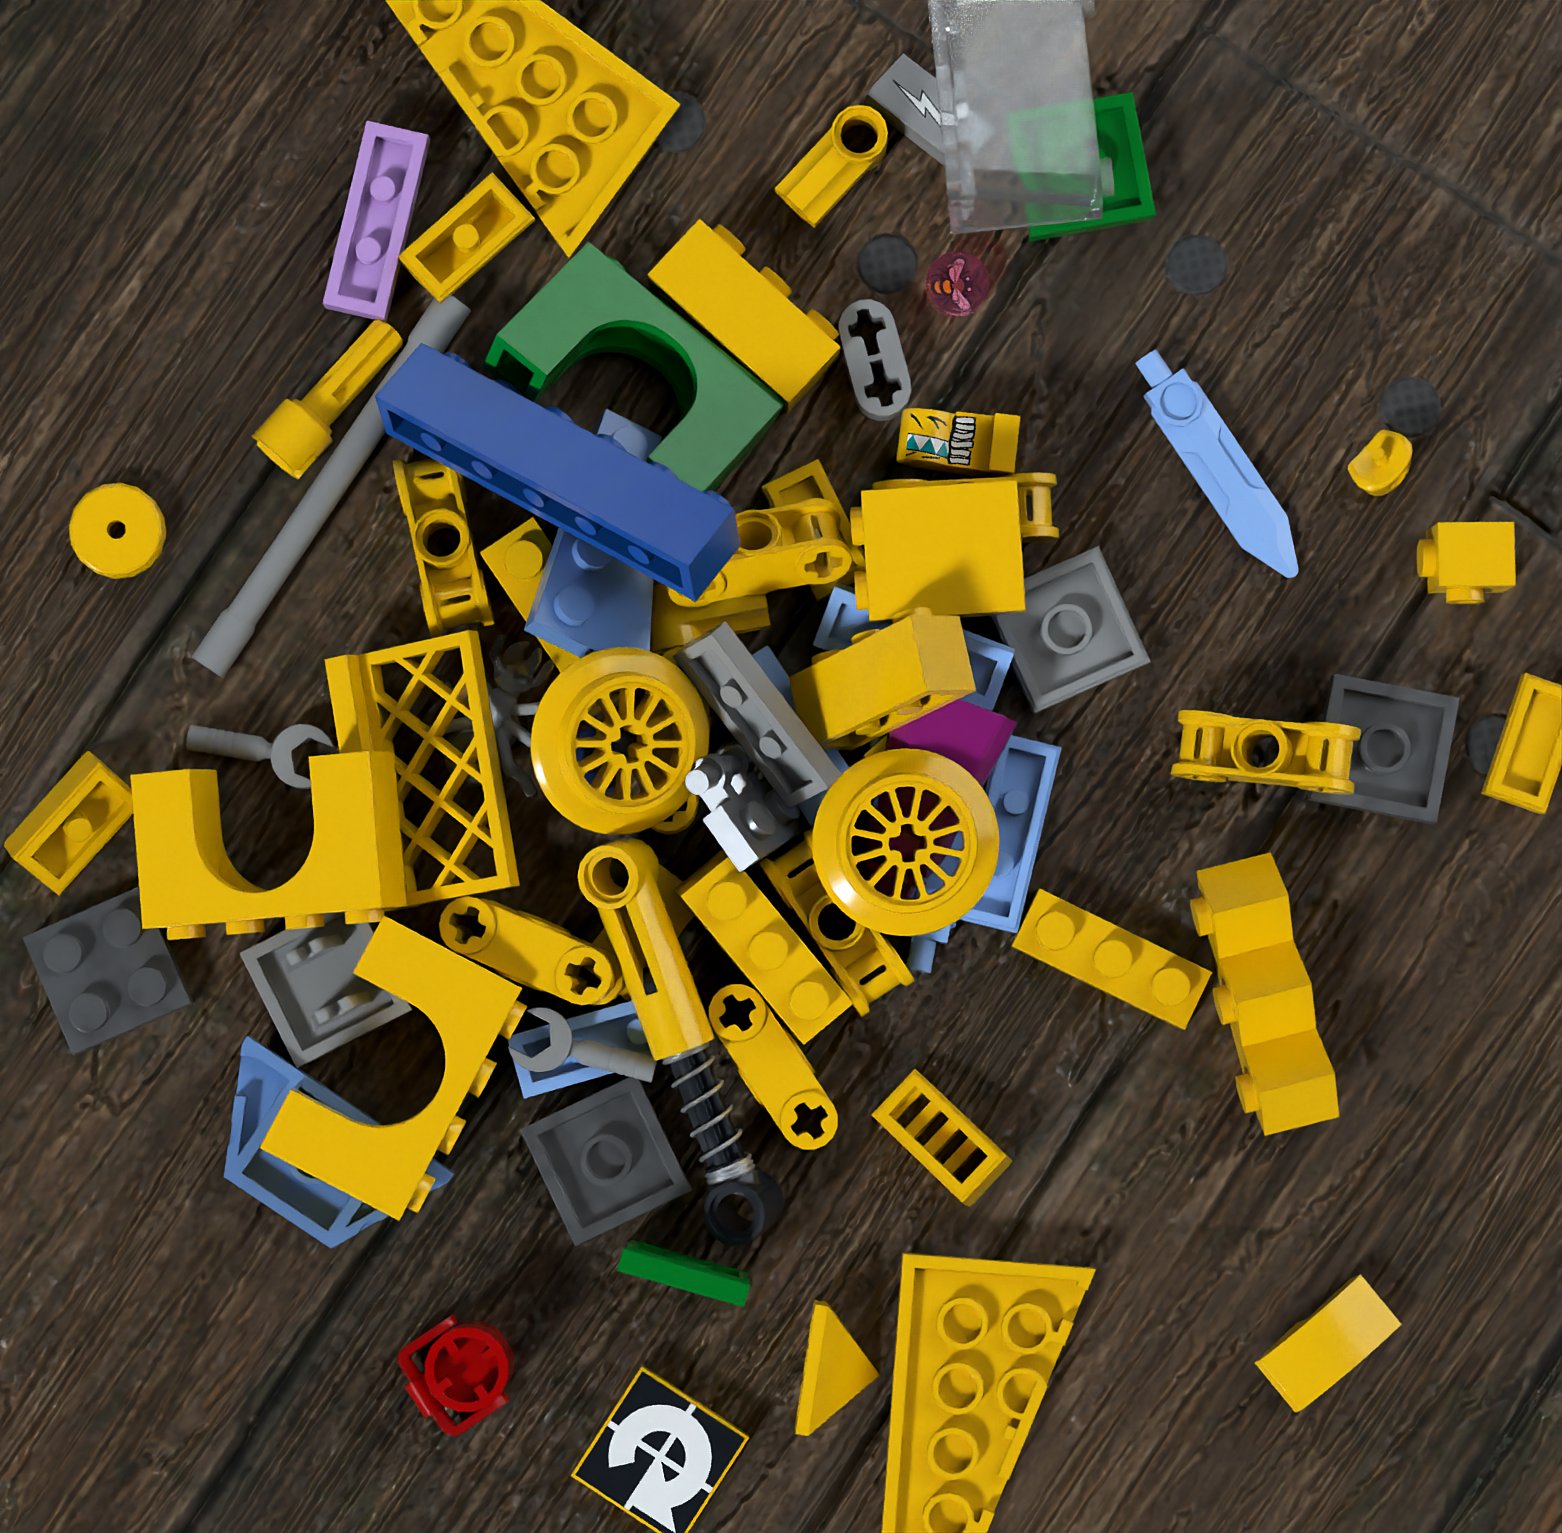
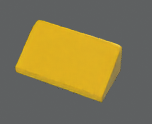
(466, 238)
(71, 823)

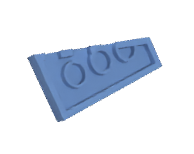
(587, 595)

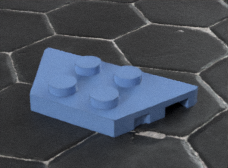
(289, 1191)

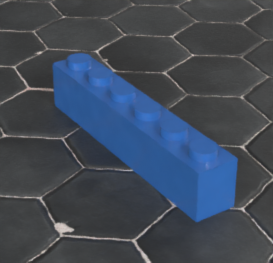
(560, 470)

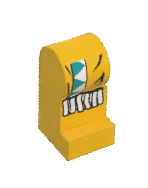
(959, 442)

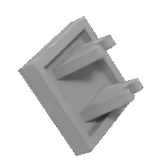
(312, 987)

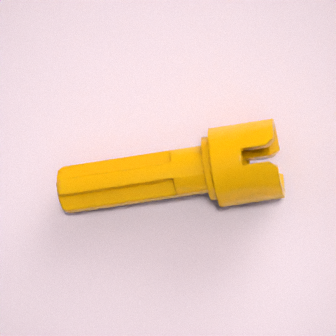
(301, 429)

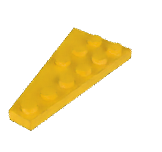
(545, 101)
(969, 1382)

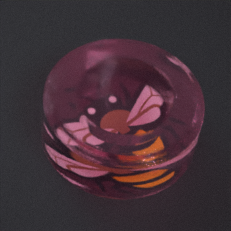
(956, 284)

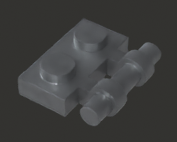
(745, 813)

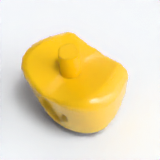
(1382, 463)

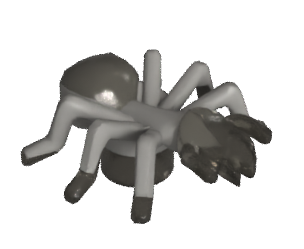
(510, 723)

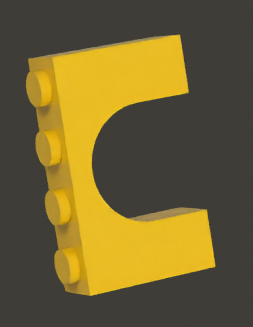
(349, 869)
(390, 1161)

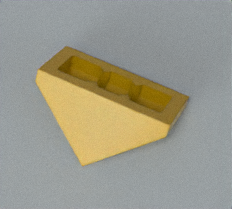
(832, 1370)

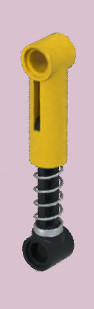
(677, 1031)

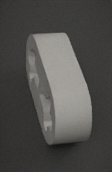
(889, 356)

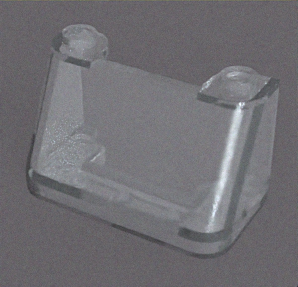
(1017, 113)

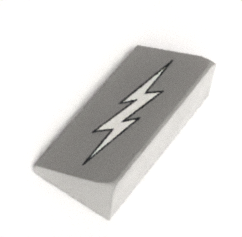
(909, 102)

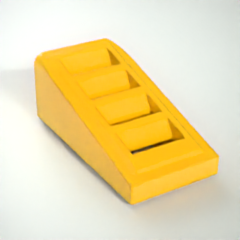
(986, 1172)

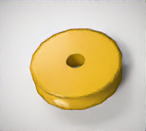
(99, 512)

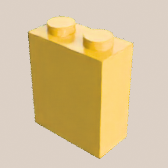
(940, 550)

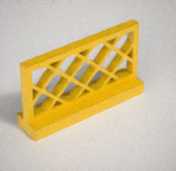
(364, 725)

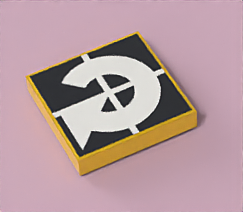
(660, 1454)

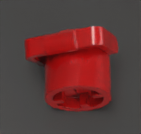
(462, 1372)

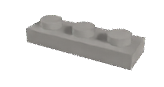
(757, 715)

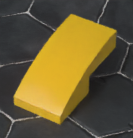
(1328, 1343)

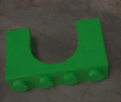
(603, 309)

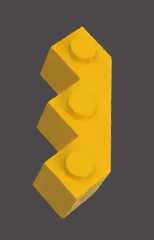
(1265, 994)

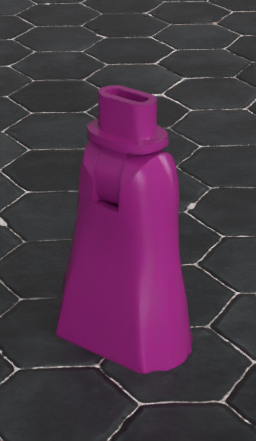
(960, 733)

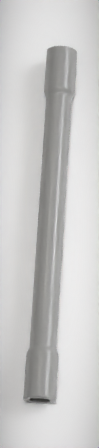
(238, 621)

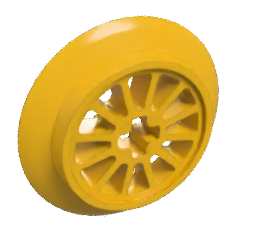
(568, 704)
(854, 793)

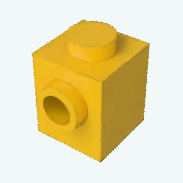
(1468, 559)

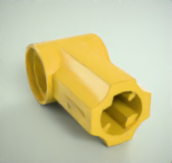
(831, 168)
(677, 625)

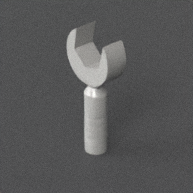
(257, 748)
(586, 1052)

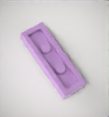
(376, 221)

